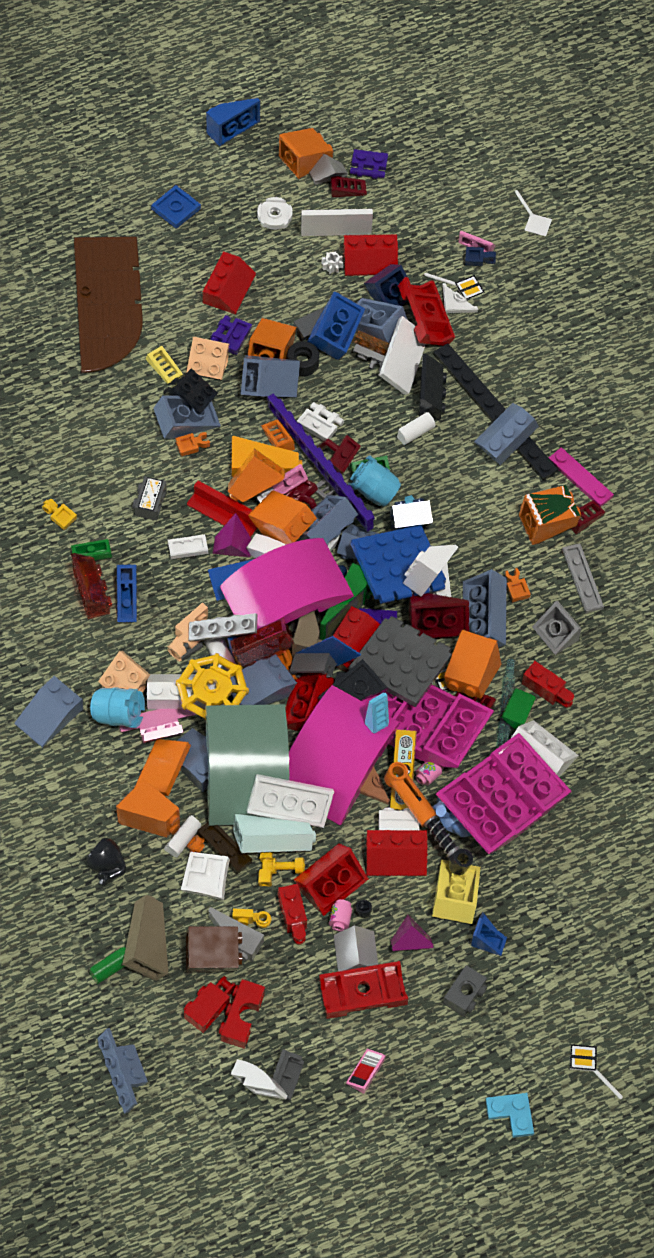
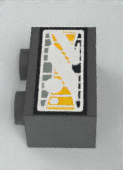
(150, 498)

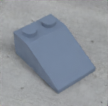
(379, 318)
(180, 419)
(267, 682)
(49, 711)
(196, 761)

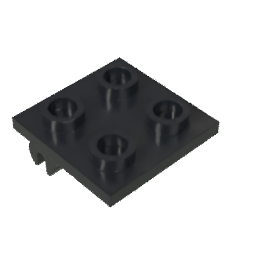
(192, 390)

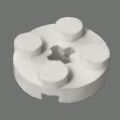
(271, 221)

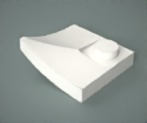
(206, 875)

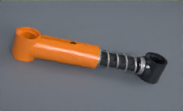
(427, 816)

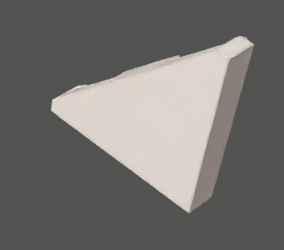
(455, 302)

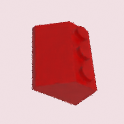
(369, 253)
(228, 283)
(355, 631)
(305, 698)
(396, 853)
(331, 878)

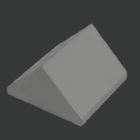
(557, 628)
(355, 948)

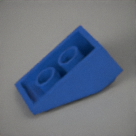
(232, 119)
(336, 326)

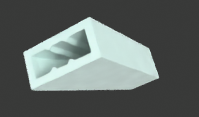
(272, 834)

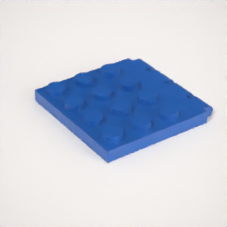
(388, 557)

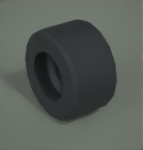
(307, 349)

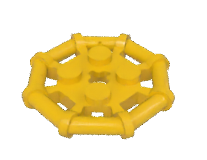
(209, 676)

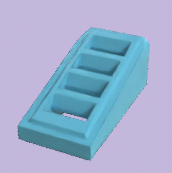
(377, 713)

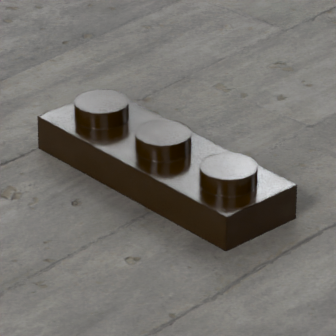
(224, 845)

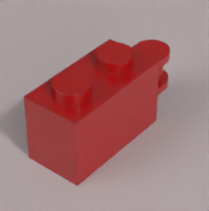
(547, 685)
(293, 912)
(208, 1004)

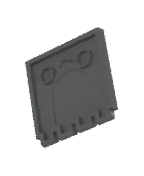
(404, 659)

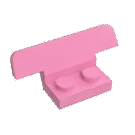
(160, 724)

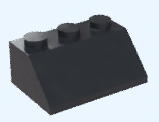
(432, 387)

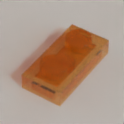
(366, 340)

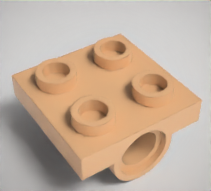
(208, 357)
(124, 674)

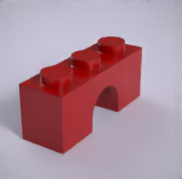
(247, 996)

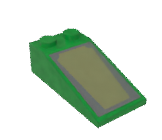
(335, 614)

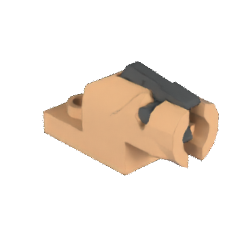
(180, 646)

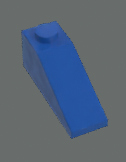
(126, 593)

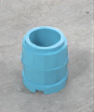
(375, 482)
(117, 706)

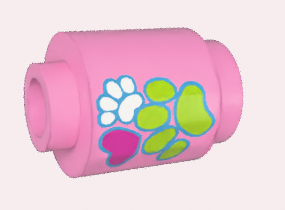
(428, 773)
(340, 915)

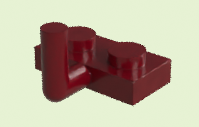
(342, 453)
(303, 493)

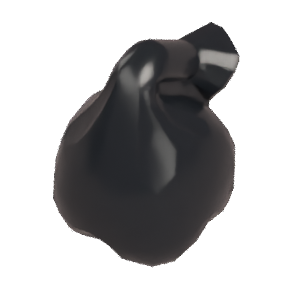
(106, 860)

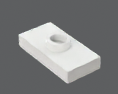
(187, 546)

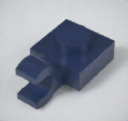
(476, 256)

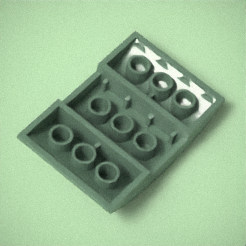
(239, 746)

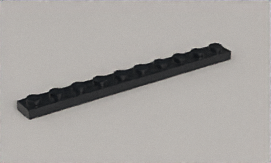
(491, 407)

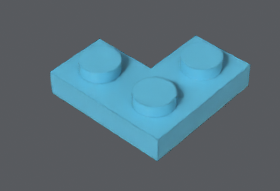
(513, 1107)

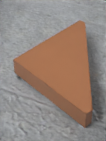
(374, 788)

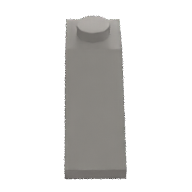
(251, 939)

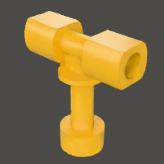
(270, 867)

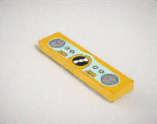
(405, 753)

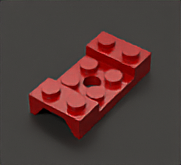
(431, 318)
(342, 994)

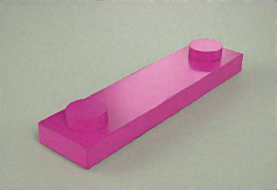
(581, 477)

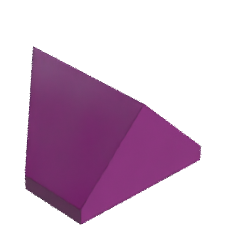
(232, 539)
(410, 937)

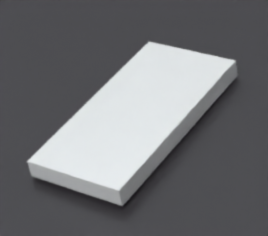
(336, 222)
(402, 357)
(290, 800)

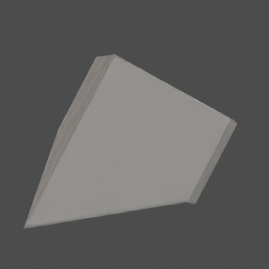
(327, 168)

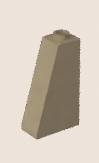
(147, 939)

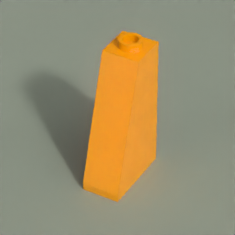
(243, 447)

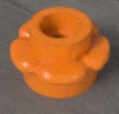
(196, 844)

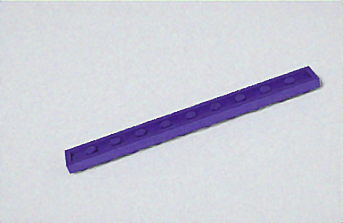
(317, 457)

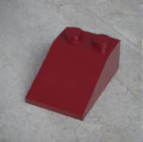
(438, 615)

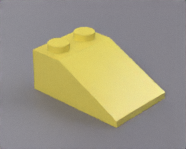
(456, 894)

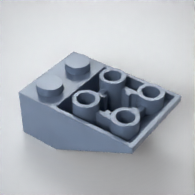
(270, 375)

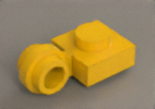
(61, 516)
(247, 917)

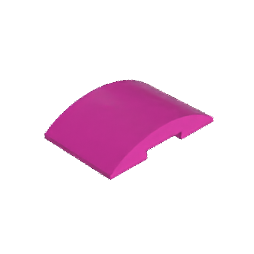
(287, 583)
(443, 724)
(338, 749)
(504, 794)

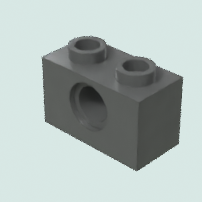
(469, 980)

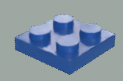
(176, 206)

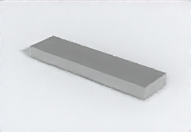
(582, 578)

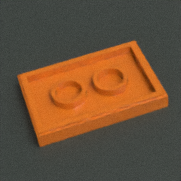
(164, 764)

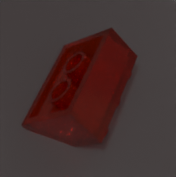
(91, 586)
(262, 644)

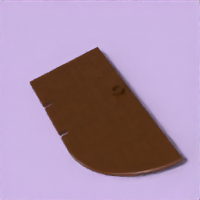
(106, 299)

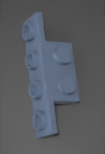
(123, 1067)

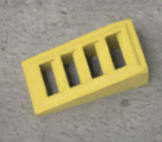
(151, 359)

